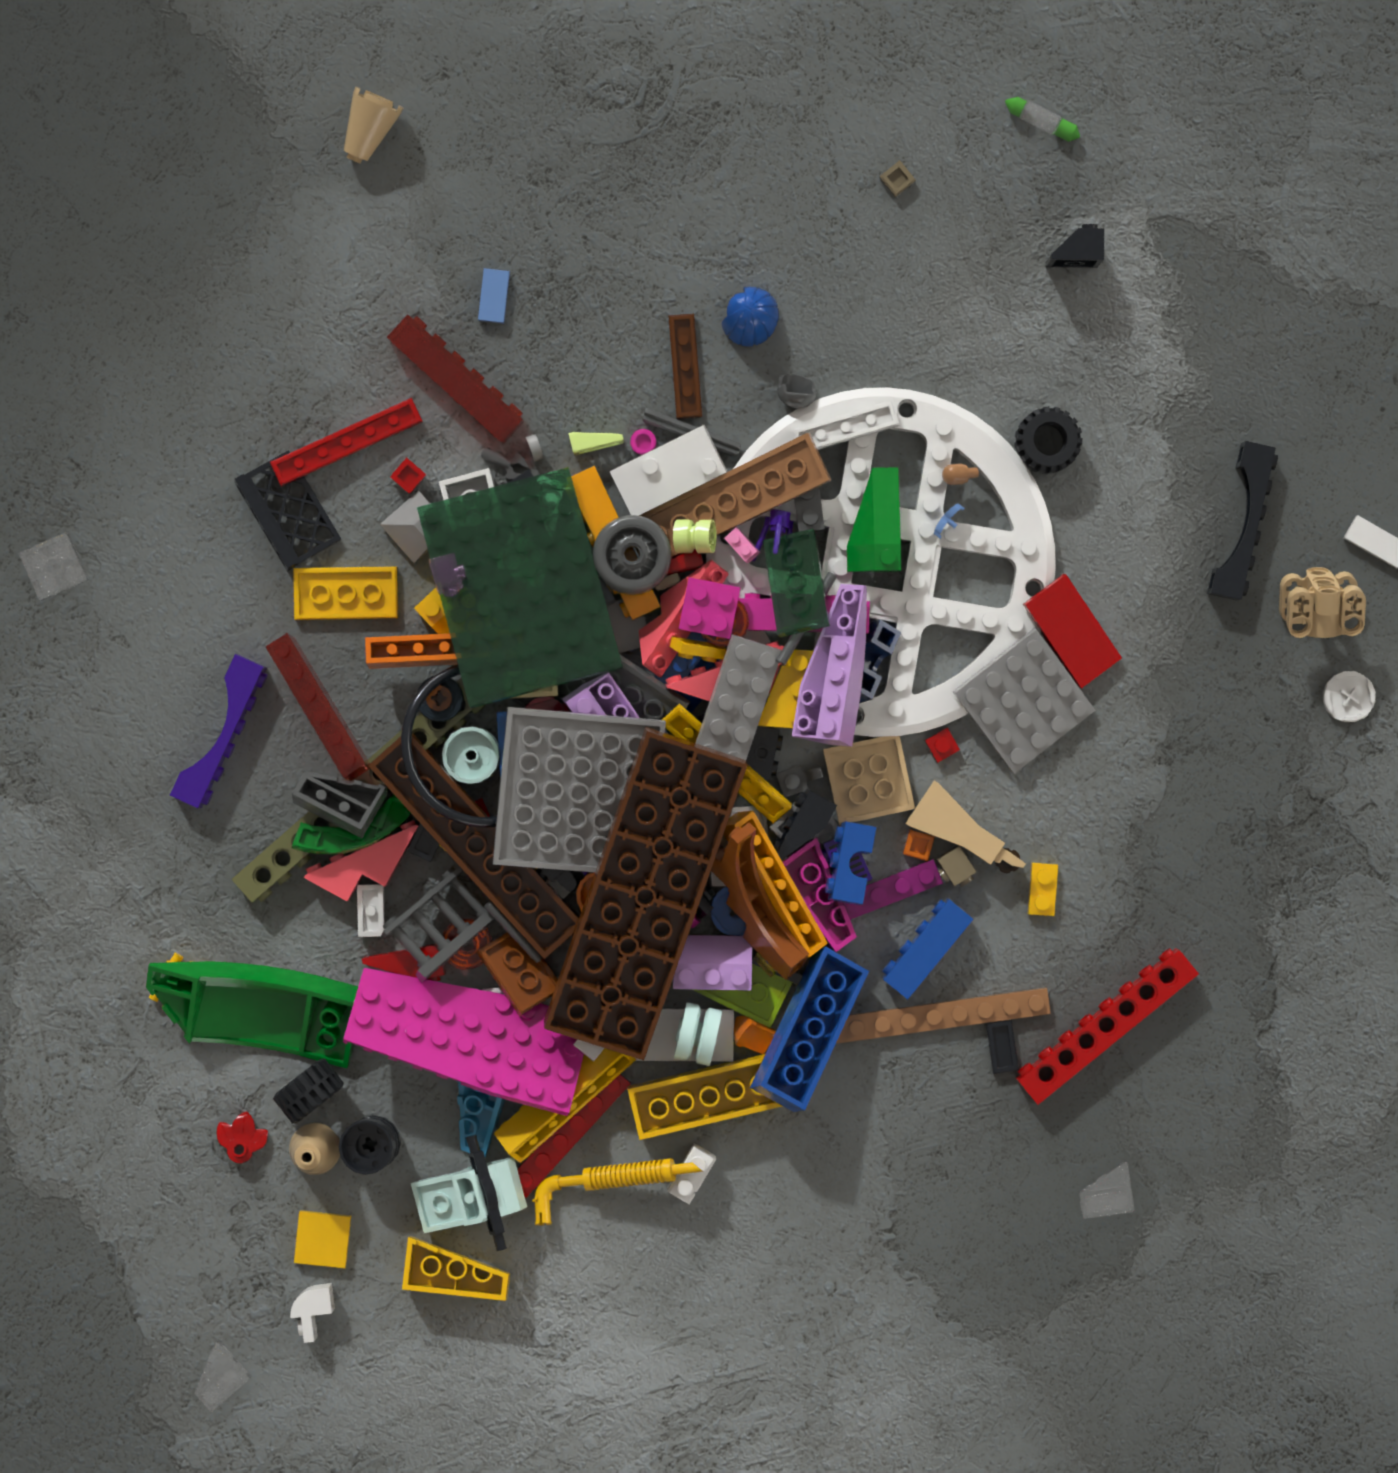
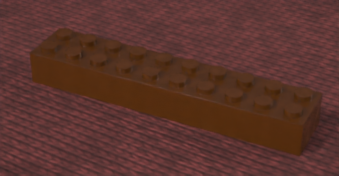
(515, 890)

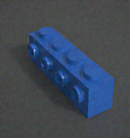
(927, 948)

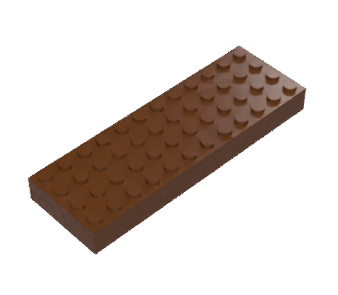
(645, 893)

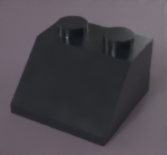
(1080, 250)

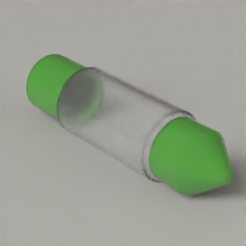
(1042, 118)

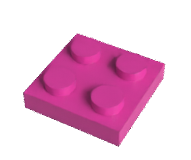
(709, 608)

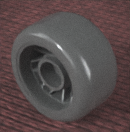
(630, 576)

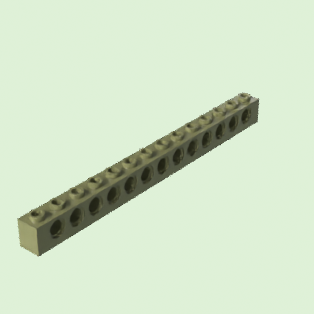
(248, 878)

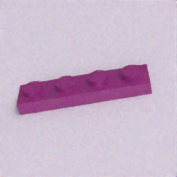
(896, 888)

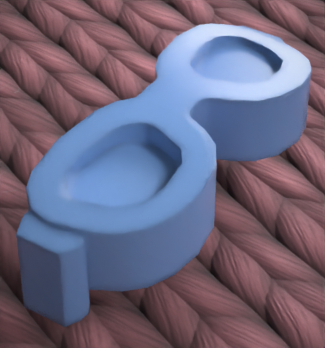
(946, 519)

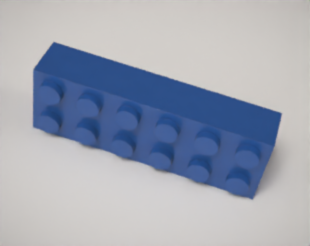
(809, 1029)

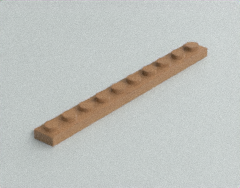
(945, 1015)

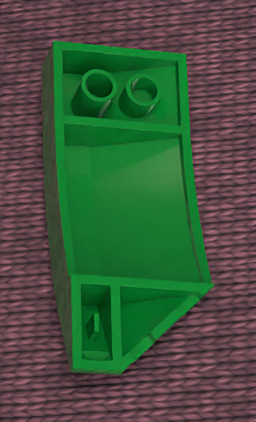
(256, 1007)

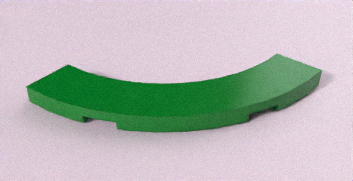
(337, 840)

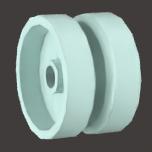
(486, 752)
(696, 1033)

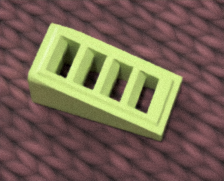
(589, 442)

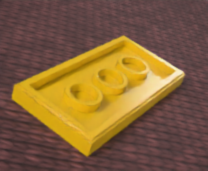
(345, 593)

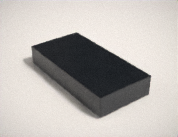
(1002, 1046)

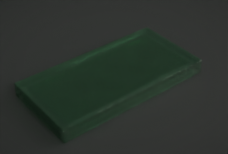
(796, 583)

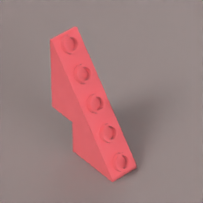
(657, 635)
(702, 681)
(374, 862)

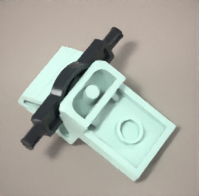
(471, 1195)

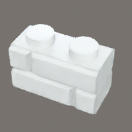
(689, 1183)

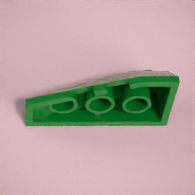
(876, 530)

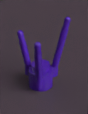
(778, 523)

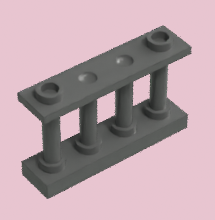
(446, 948)

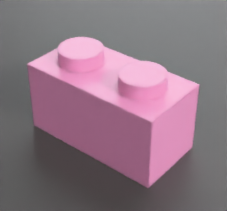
(742, 545)

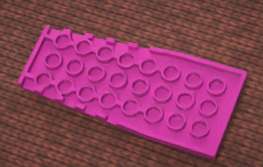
(466, 1038)

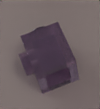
(447, 574)

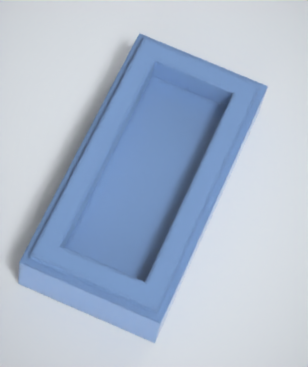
(493, 296)

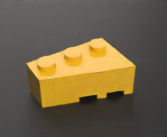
(783, 699)

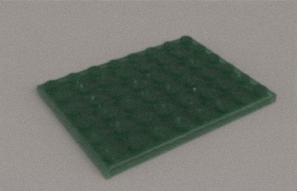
(531, 588)

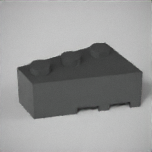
(340, 801)

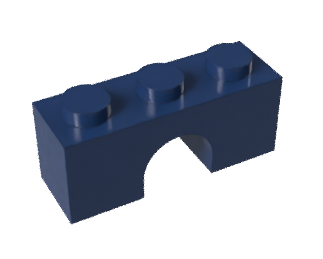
(879, 644)

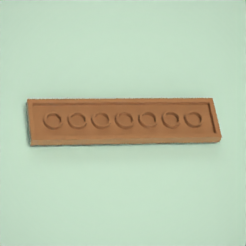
(747, 489)

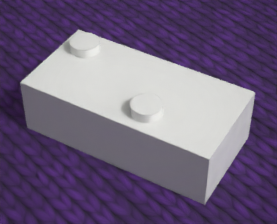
(668, 471)

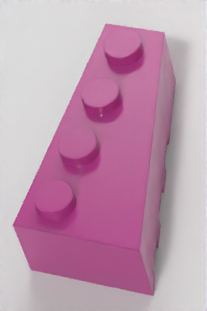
(810, 875)

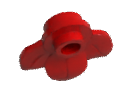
(241, 1133)

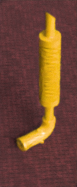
(608, 1177)

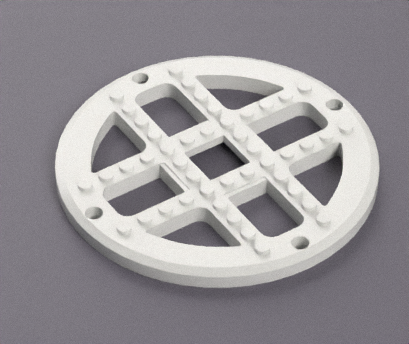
(1027, 547)

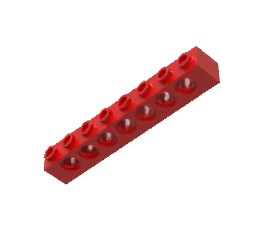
(1182, 974)

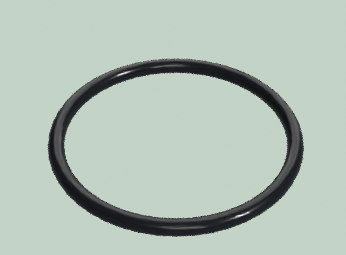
(406, 748)

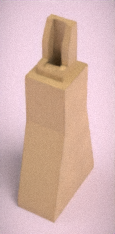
(946, 819)

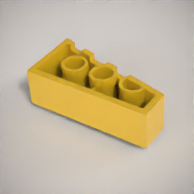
(446, 1272)

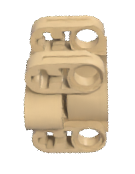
(1322, 603)

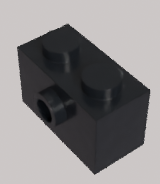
(763, 751)

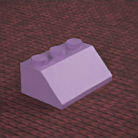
(714, 963)

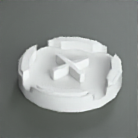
(1349, 696)

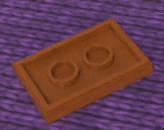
(517, 974)

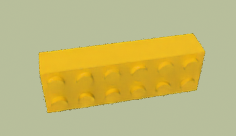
(697, 1098)

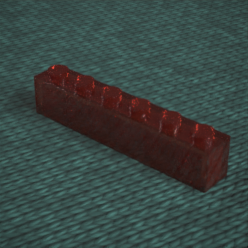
(455, 379)
(318, 707)

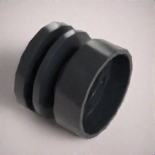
(365, 1159)

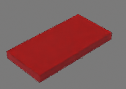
(1072, 631)

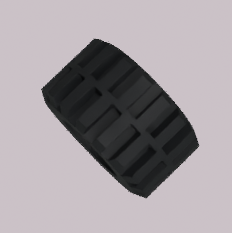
(1068, 430)
(308, 1091)

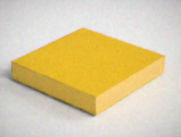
(322, 1239)

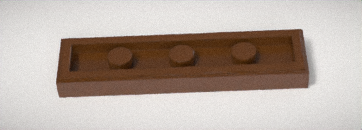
(685, 366)

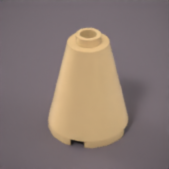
(368, 124)
(314, 1148)

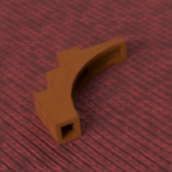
(748, 899)

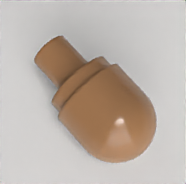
(958, 474)

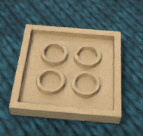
(869, 779)

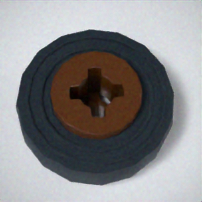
(447, 702)

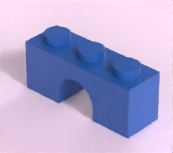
(845, 885)

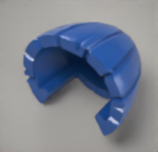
(751, 317)

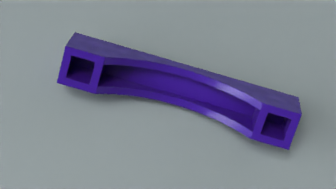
(242, 681)

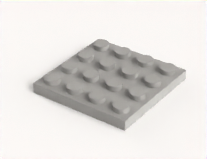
(1024, 700)

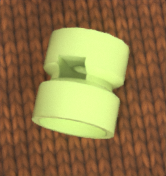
(693, 536)

